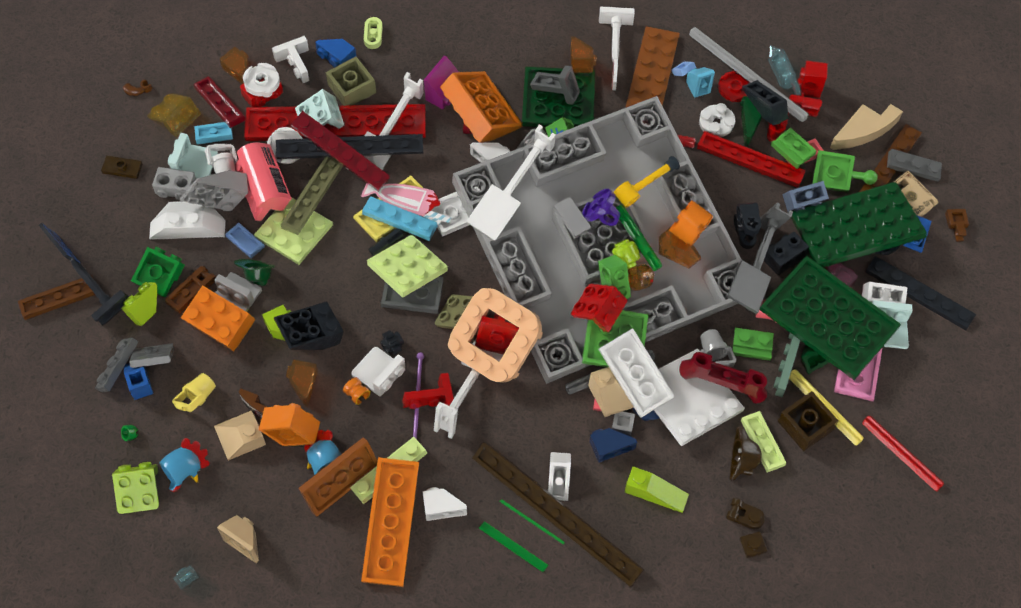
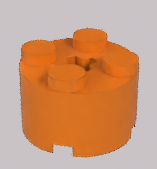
(691, 223)

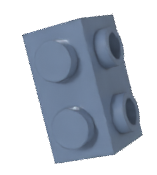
(805, 196)

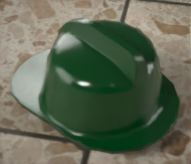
(255, 271)

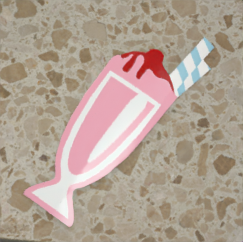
(410, 198)

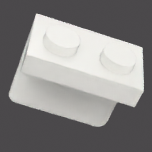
(379, 370)

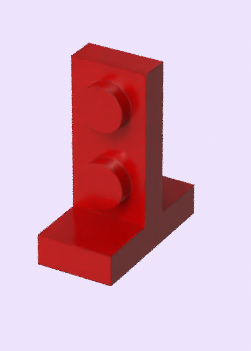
(430, 397)

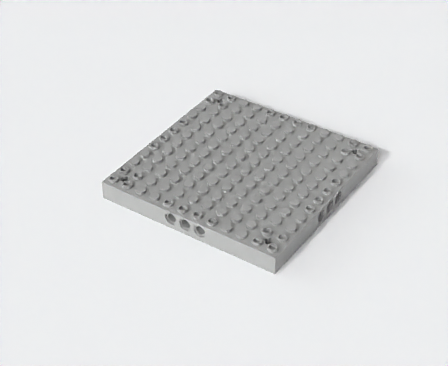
(549, 269)

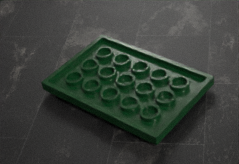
(858, 225)
(830, 317)

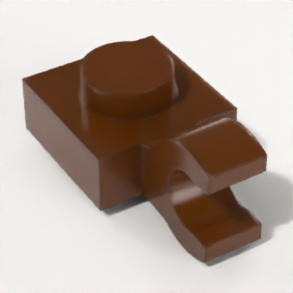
(957, 220)

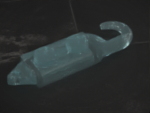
(783, 70)

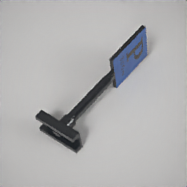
(110, 306)

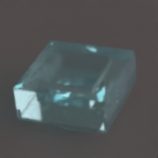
(185, 577)

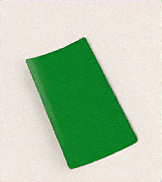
(513, 546)

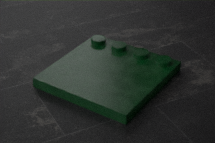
(548, 107)

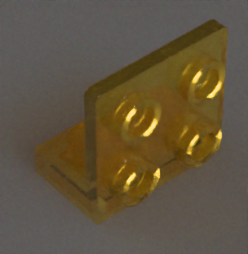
(175, 112)

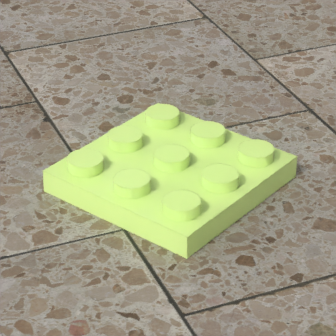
(289, 244)
(407, 265)

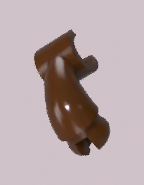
(133, 91)

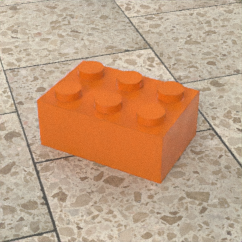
(218, 318)

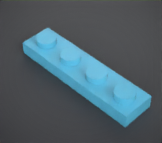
(399, 218)

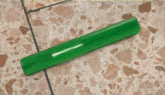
(639, 239)

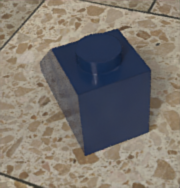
(610, 443)

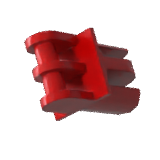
(810, 105)

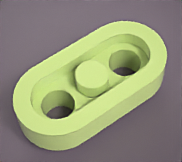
(373, 34)

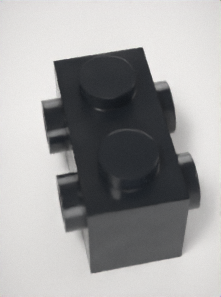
(786, 253)

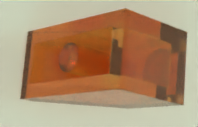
(581, 56)
(235, 63)
(677, 250)
(302, 379)

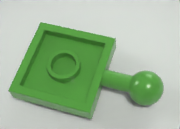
(837, 171)

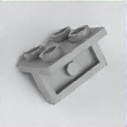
(237, 290)

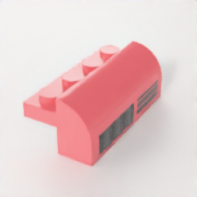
(264, 179)

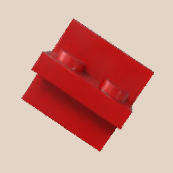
(495, 334)

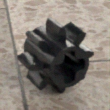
(392, 342)

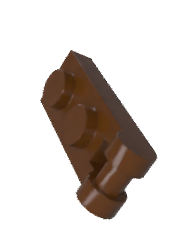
(185, 293)

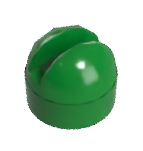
(128, 432)

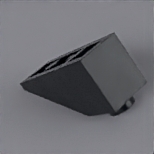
(767, 102)

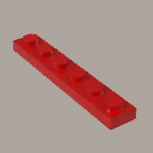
(751, 159)

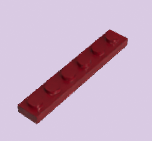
(340, 151)

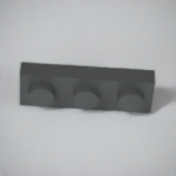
(914, 164)
(116, 364)

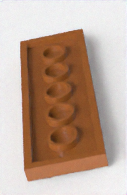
(653, 66)

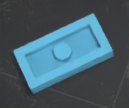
(213, 133)

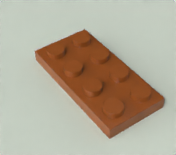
(338, 477)

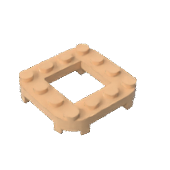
(529, 332)

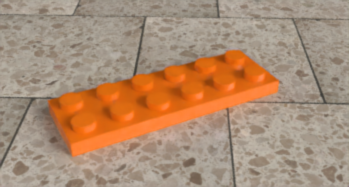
(390, 522)

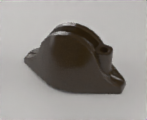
(748, 455)

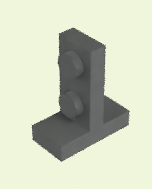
(563, 83)

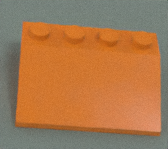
(480, 105)

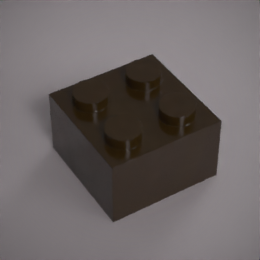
(807, 421)

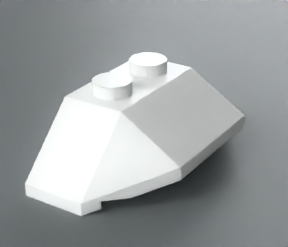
(187, 221)

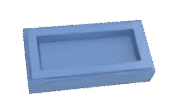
(244, 240)

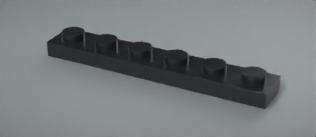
(921, 293)

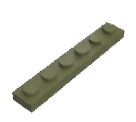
(311, 195)

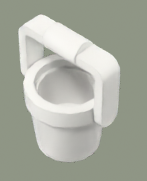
(222, 161)

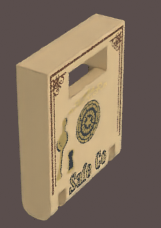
(916, 194)

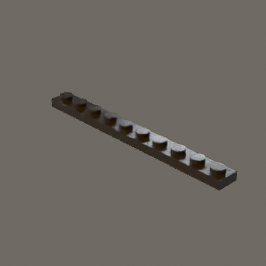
(558, 514)

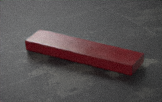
(219, 102)

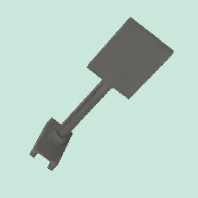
(749, 281)

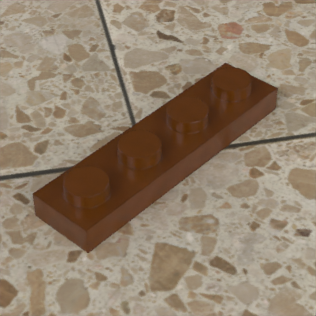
(55, 298)

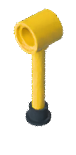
(629, 194)

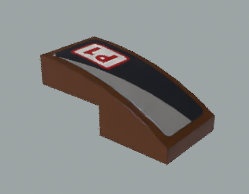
(252, 402)

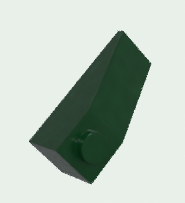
(750, 119)

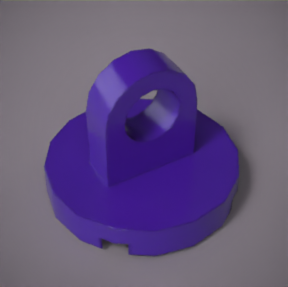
(601, 206)

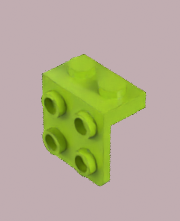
(136, 488)

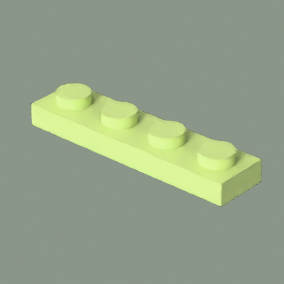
(409, 451)

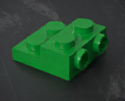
(159, 269)

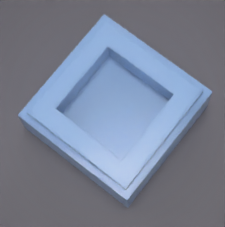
(683, 68)

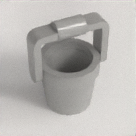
(715, 346)

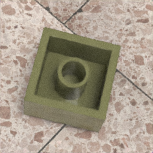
(351, 82)

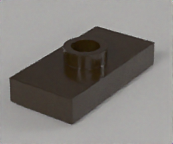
(121, 167)

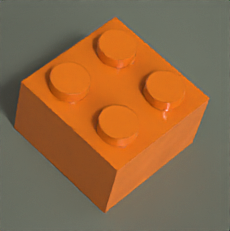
(289, 425)

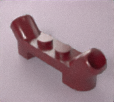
(703, 367)

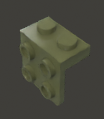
(453, 311)

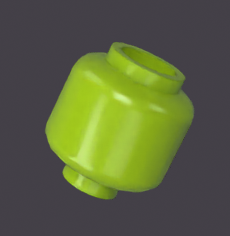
(627, 252)

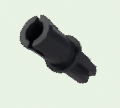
(386, 242)

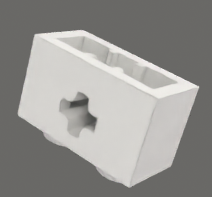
(884, 292)

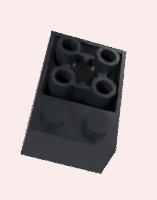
(310, 328)

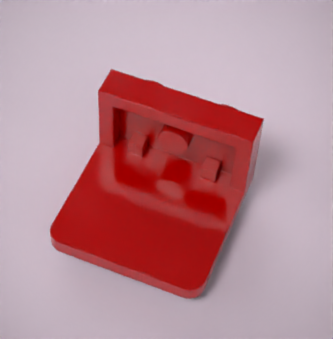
(600, 304)

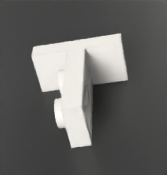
(291, 51)

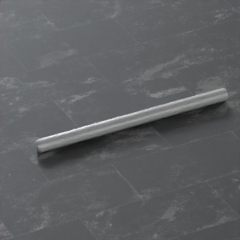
(743, 70)

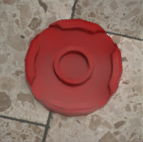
(731, 90)

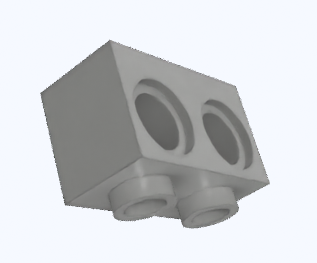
(175, 180)

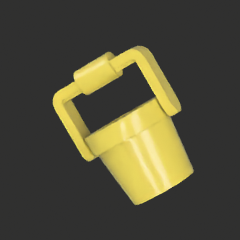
(196, 391)

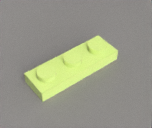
(760, 433)

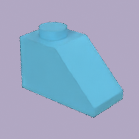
(700, 81)

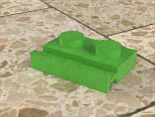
(793, 148)
(753, 344)

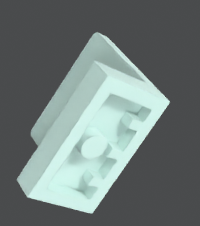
(322, 108)
(901, 313)

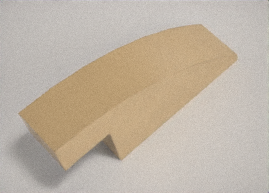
(865, 127)

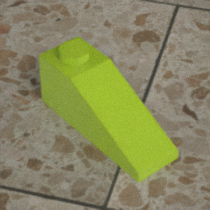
(655, 489)

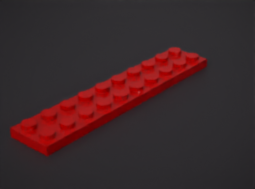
(357, 120)

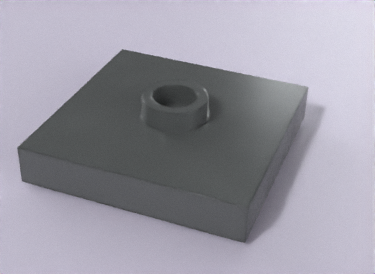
(152, 355)

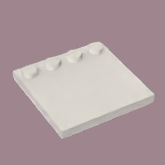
(696, 404)

